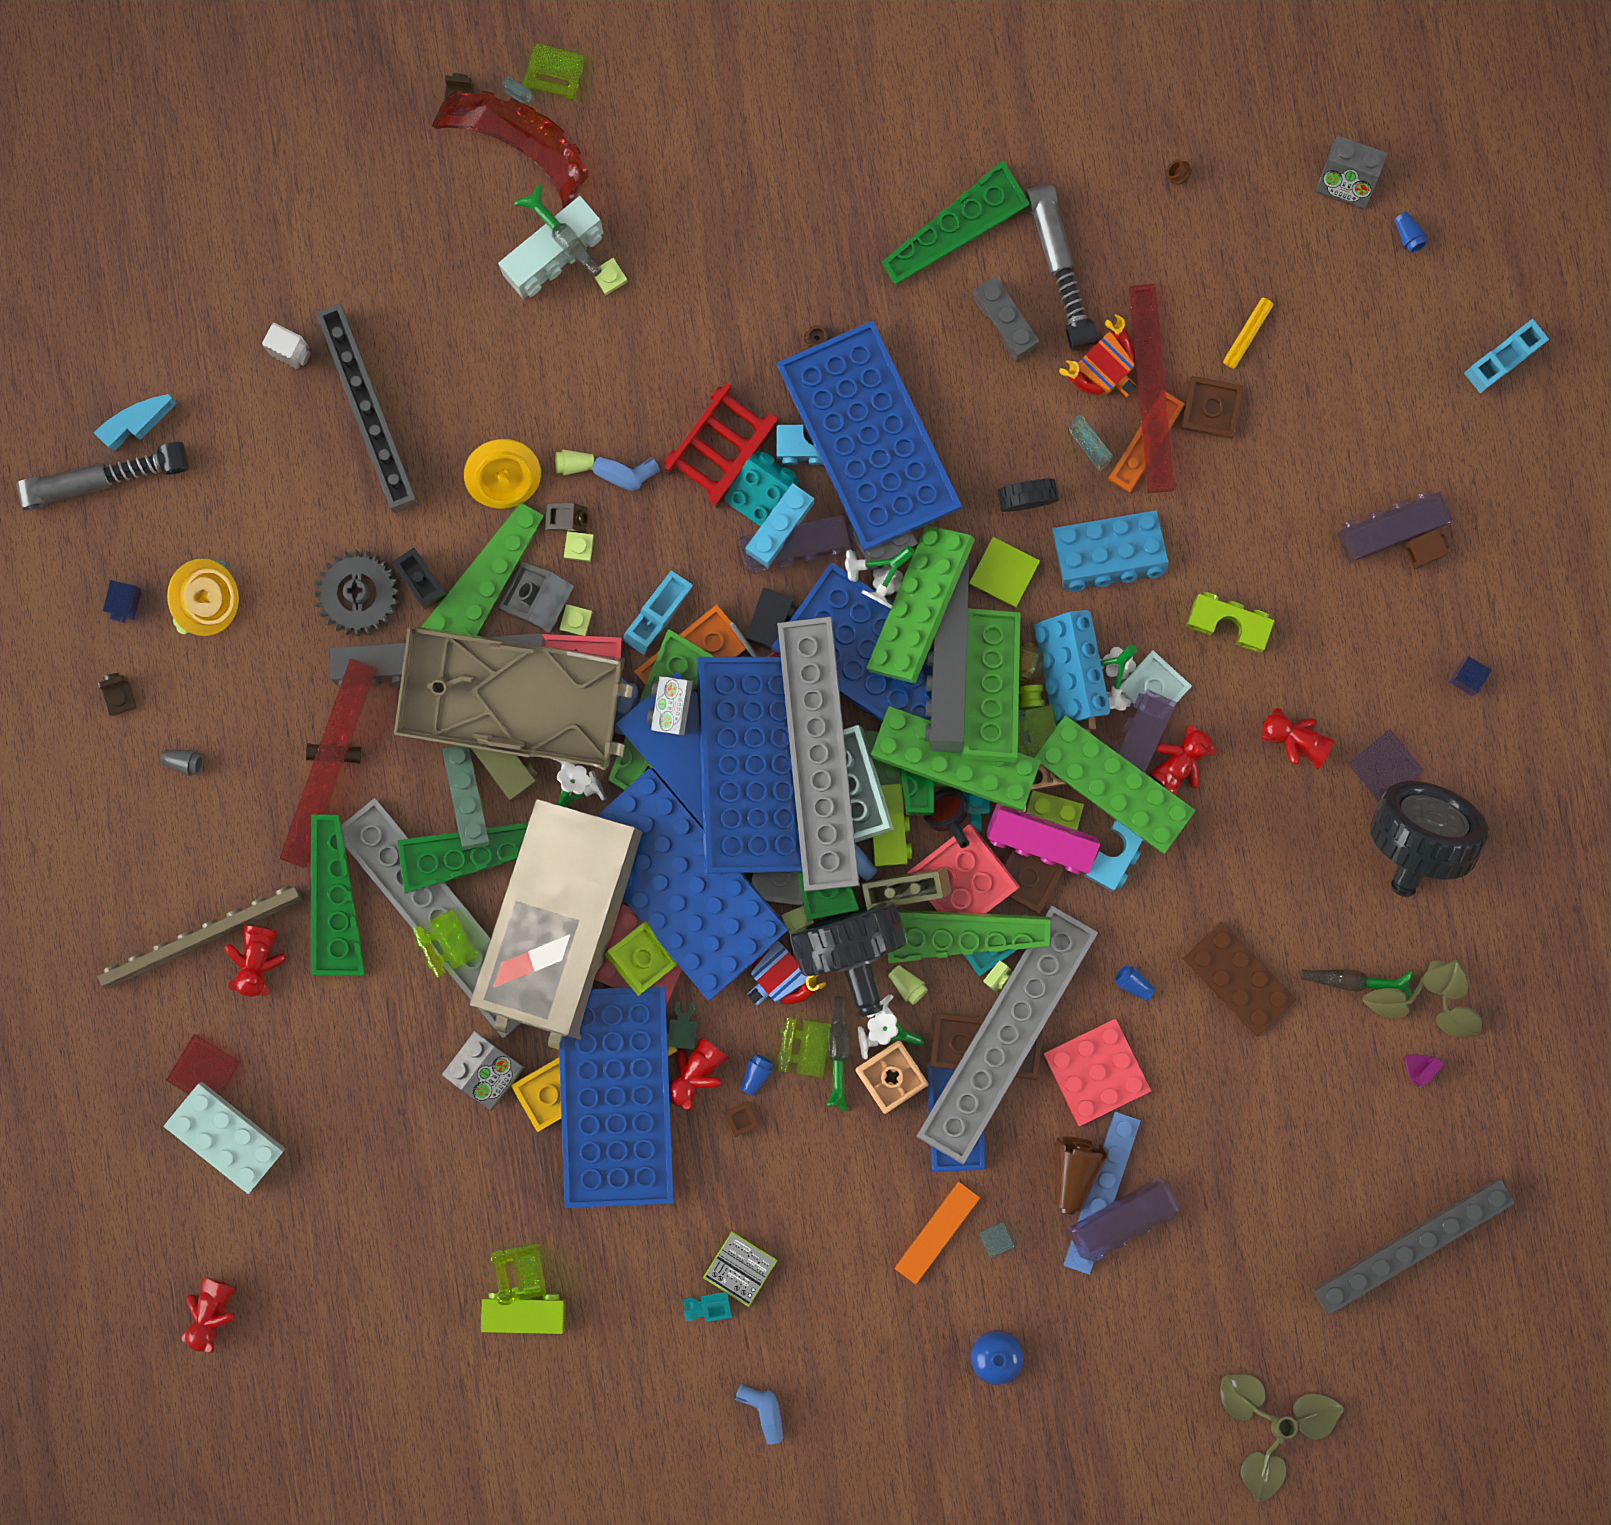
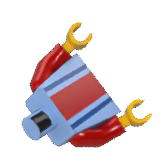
(781, 978)

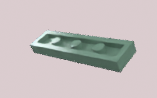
(465, 797)

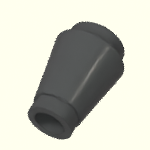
(184, 761)

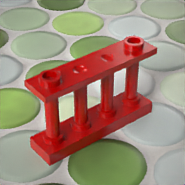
(746, 446)

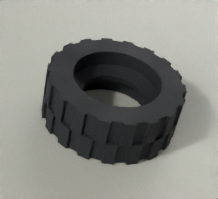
(1028, 495)

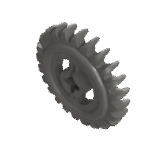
(357, 567)

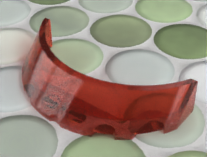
(522, 129)

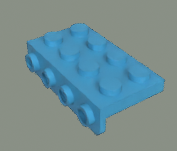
(1110, 551)
(1072, 666)

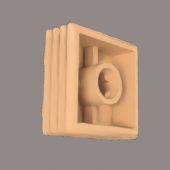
(889, 1094)

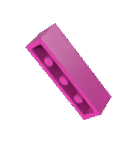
(1042, 838)

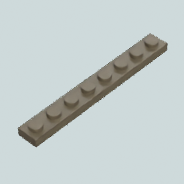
(190, 941)

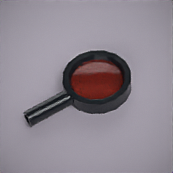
(949, 813)

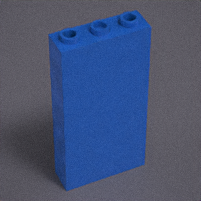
(671, 755)

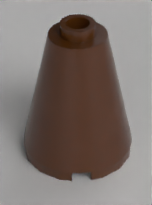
(1076, 1171)

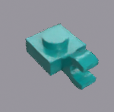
(977, 807)
(711, 1307)

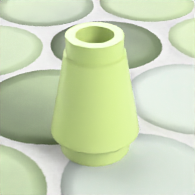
(573, 462)
(908, 985)

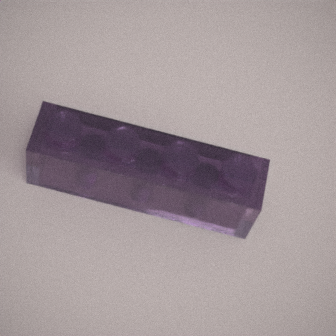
(1395, 526)
(805, 542)
(1145, 728)
(1124, 1219)

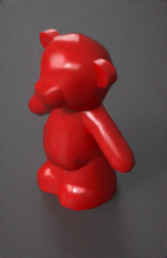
(1297, 738)
(1183, 760)
(254, 960)
(695, 1073)
(208, 1314)

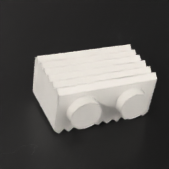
(286, 346)

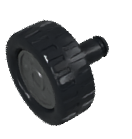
(1427, 833)
(849, 945)

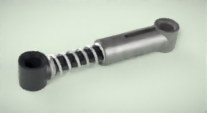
(1044, 206)
(38, 491)

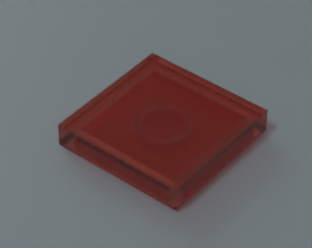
(204, 1064)

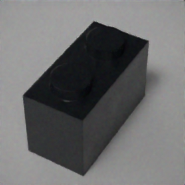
(419, 578)
(770, 610)

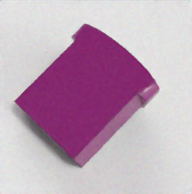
(1421, 1068)

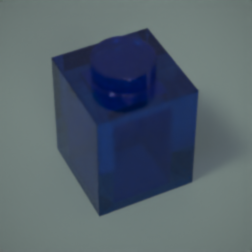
(121, 601)
(1470, 676)

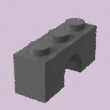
(1011, 324)

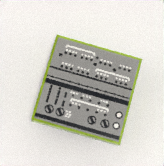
(740, 1268)

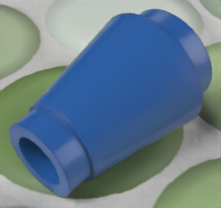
(1411, 234)
(1134, 982)
(756, 1073)

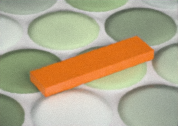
(1132, 461)
(937, 1232)

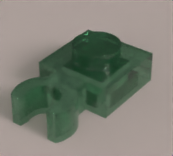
(682, 1031)

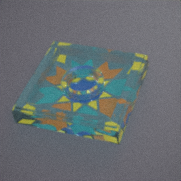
(1090, 442)

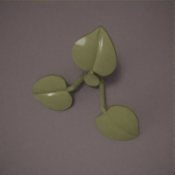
(1441, 978)
(1314, 1413)

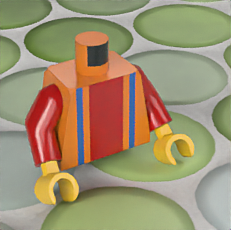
(1105, 364)

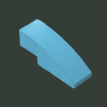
(134, 420)
(657, 612)

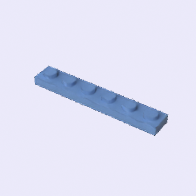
(1119, 1142)

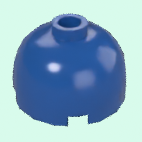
(997, 1357)

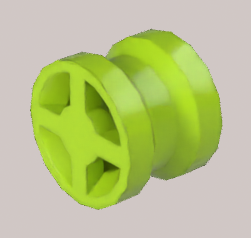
(1031, 697)

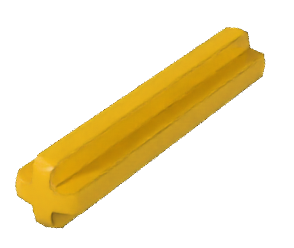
(1248, 333)

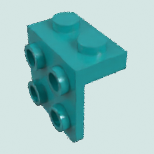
(760, 487)

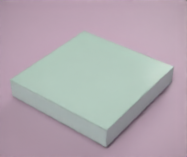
(1155, 676)

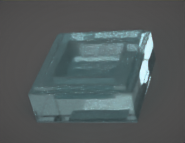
(517, 90)
(996, 1239)

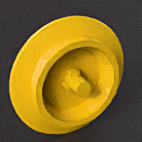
(502, 473)
(203, 597)

